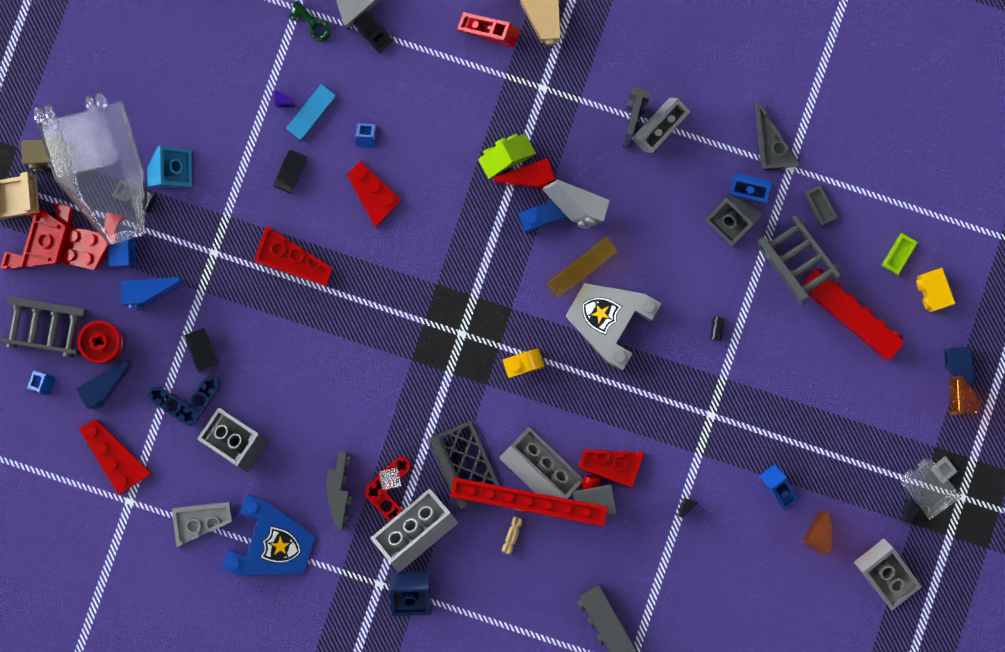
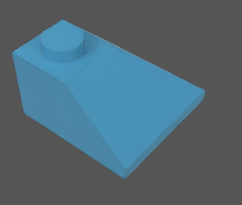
(170, 168)

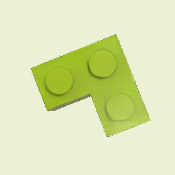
(506, 154)

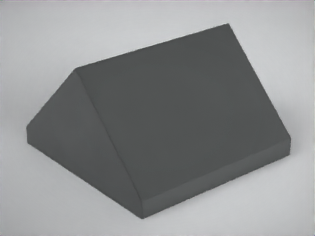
(600, 496)

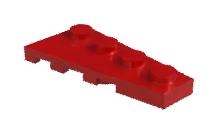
(288, 257)
(115, 459)

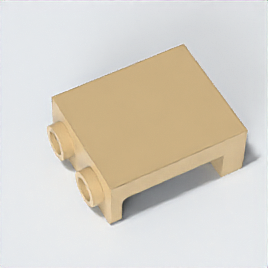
(19, 196)

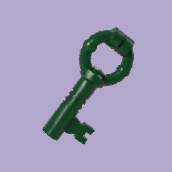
(300, 10)

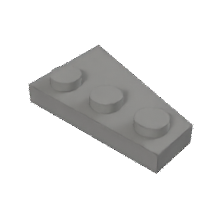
(199, 519)

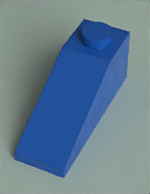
(540, 216)

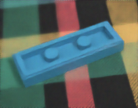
(311, 112)

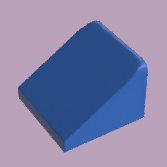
(365, 135)
(41, 382)

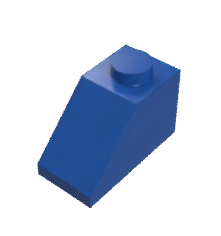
(779, 487)

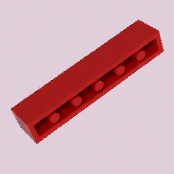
(854, 316)

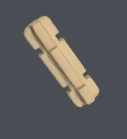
(512, 535)

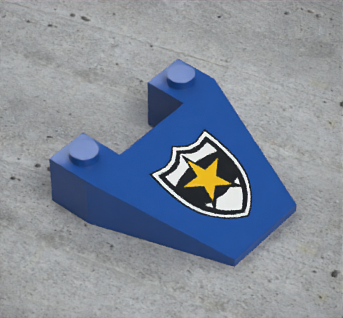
(276, 545)

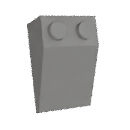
(577, 204)
(887, 574)

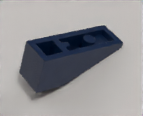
(101, 387)

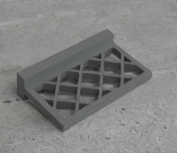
(637, 103)
(446, 465)

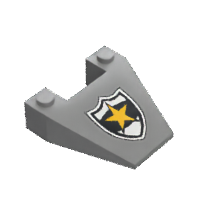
(602, 316)

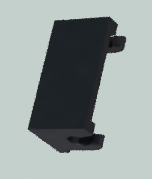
(201, 350)

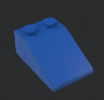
(143, 293)

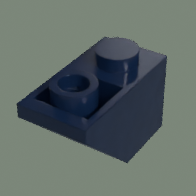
(959, 362)

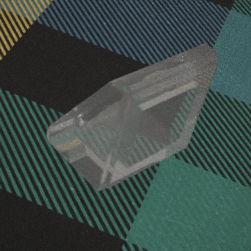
(390, 478)

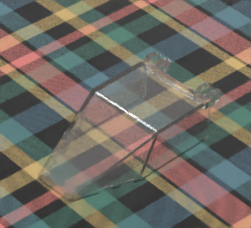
(97, 166)

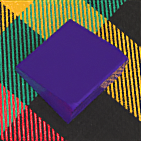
(282, 101)

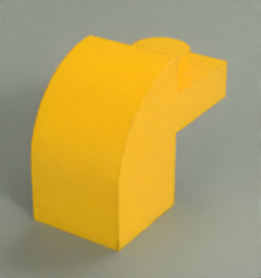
(523, 363)

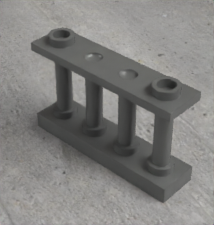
(790, 277)
(56, 311)

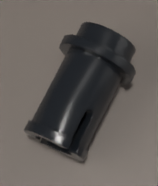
(717, 328)

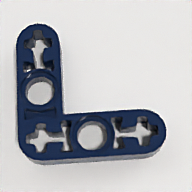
(190, 406)

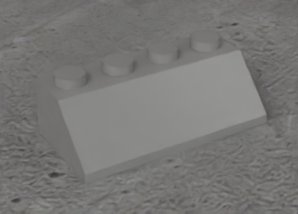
(540, 466)
(422, 526)

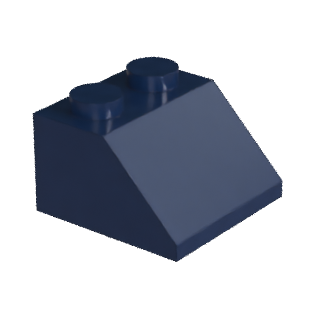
(409, 593)

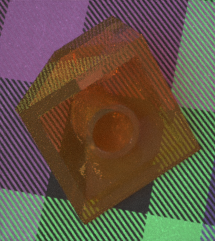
(962, 397)
(820, 534)

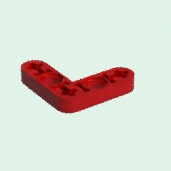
(377, 501)

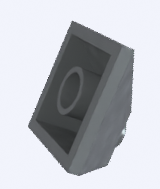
(733, 218)

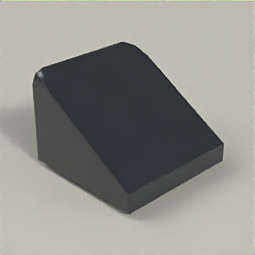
(686, 506)
(909, 511)

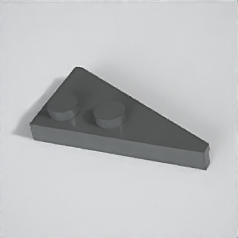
(772, 148)

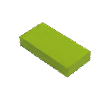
(899, 254)

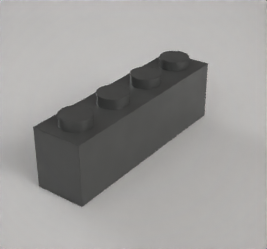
(604, 620)

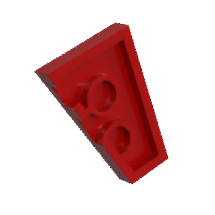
(373, 193)
(612, 465)

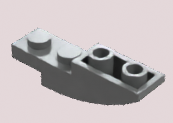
(338, 498)

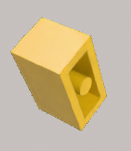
(935, 290)

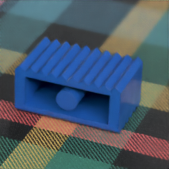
(750, 187)

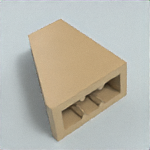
(544, 19)

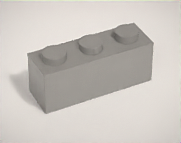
(661, 125)

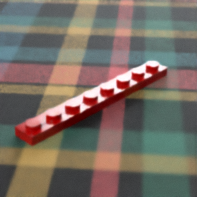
(529, 502)

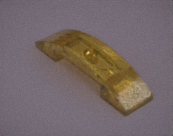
(582, 267)

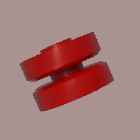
(89, 341)

